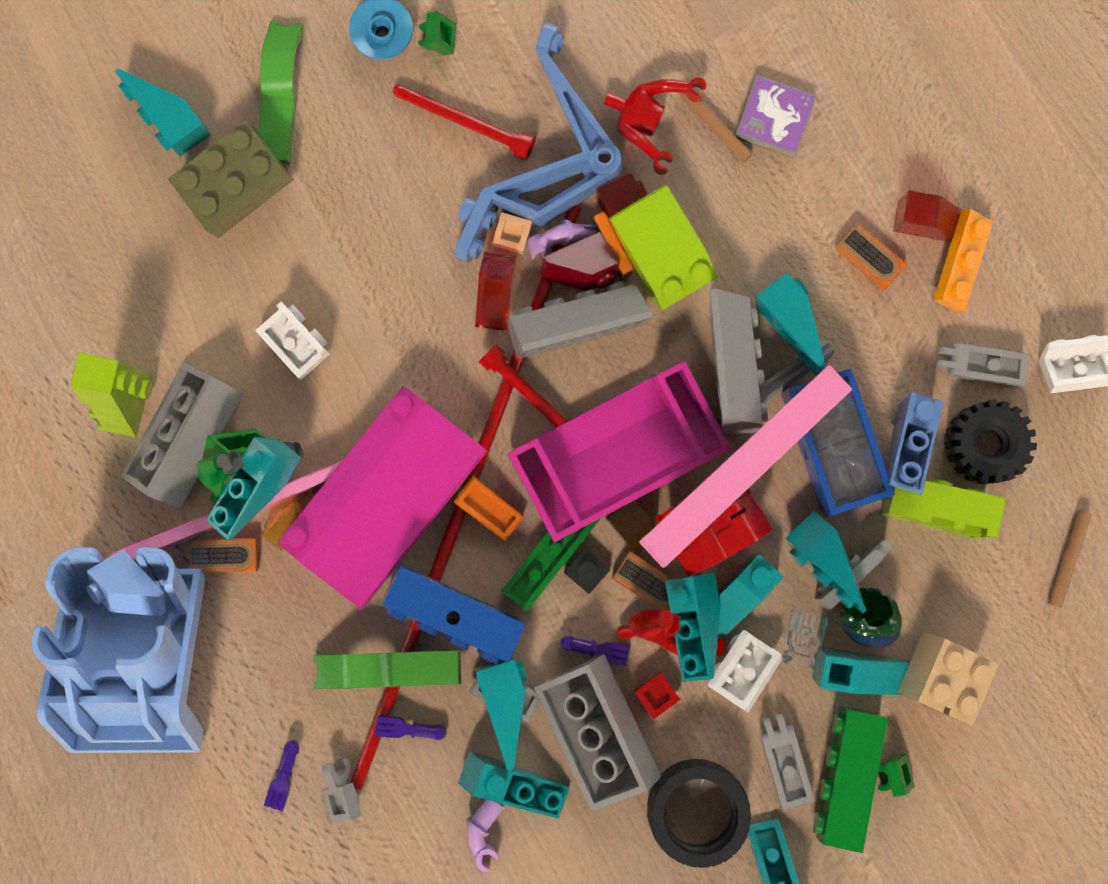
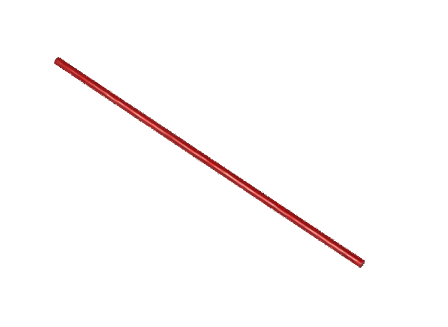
(453, 528)

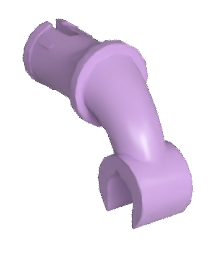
(561, 234)
(478, 831)

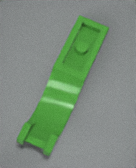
(277, 88)
(388, 669)

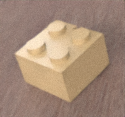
(948, 678)

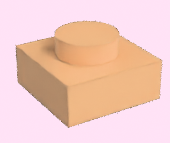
(512, 233)

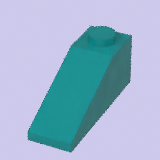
(789, 312)
(745, 591)
(504, 700)
(771, 853)

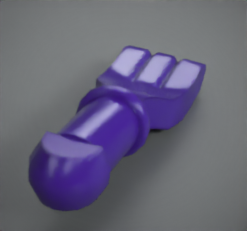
(613, 652)
(396, 728)
(280, 787)

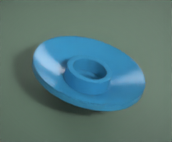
(378, 15)

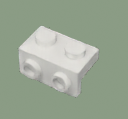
(293, 341)
(1075, 363)
(745, 670)

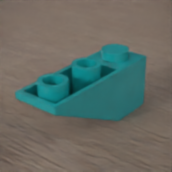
(171, 114)
(264, 474)
(822, 548)
(699, 611)
(858, 672)
(518, 787)

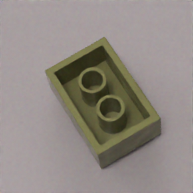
(230, 179)

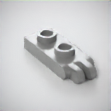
(984, 364)
(861, 567)
(786, 764)

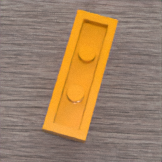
(963, 260)

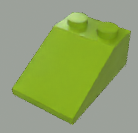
(663, 248)

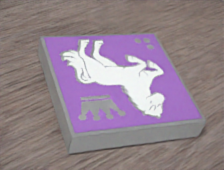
(776, 116)

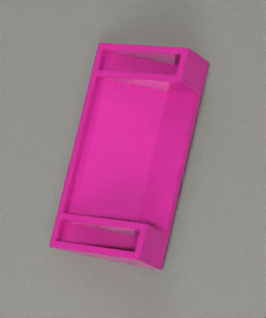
(619, 451)
(382, 497)

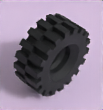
(1013, 435)

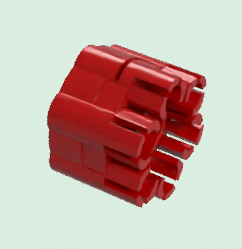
(728, 534)

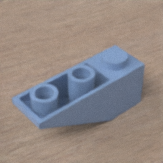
(913, 441)

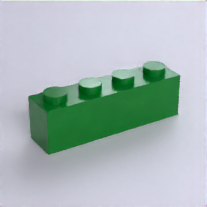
(850, 779)

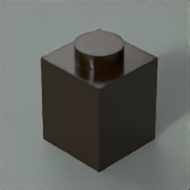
(631, 524)

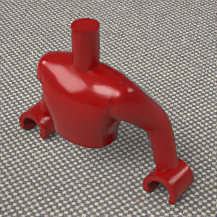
(642, 114)
(659, 628)

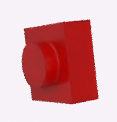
(656, 695)

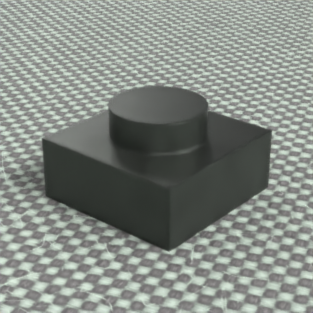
(587, 571)

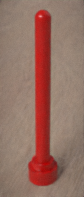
(519, 143)
(496, 361)

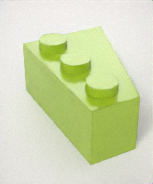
(112, 392)
(948, 509)

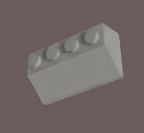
(577, 320)
(735, 363)
(176, 437)
(598, 733)

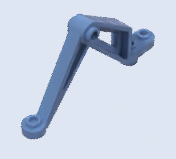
(598, 162)

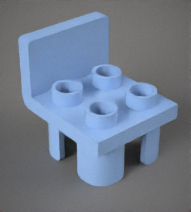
(119, 676)

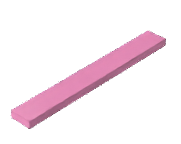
(744, 467)
(201, 526)

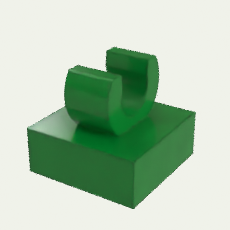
(439, 33)
(899, 775)

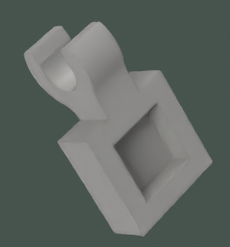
(340, 796)

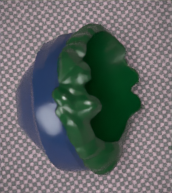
(877, 625)

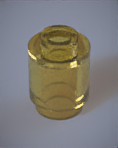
(281, 521)

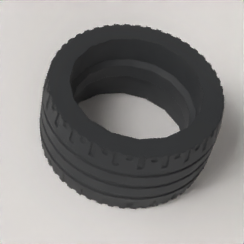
(712, 852)

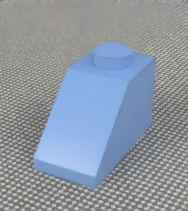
(125, 587)

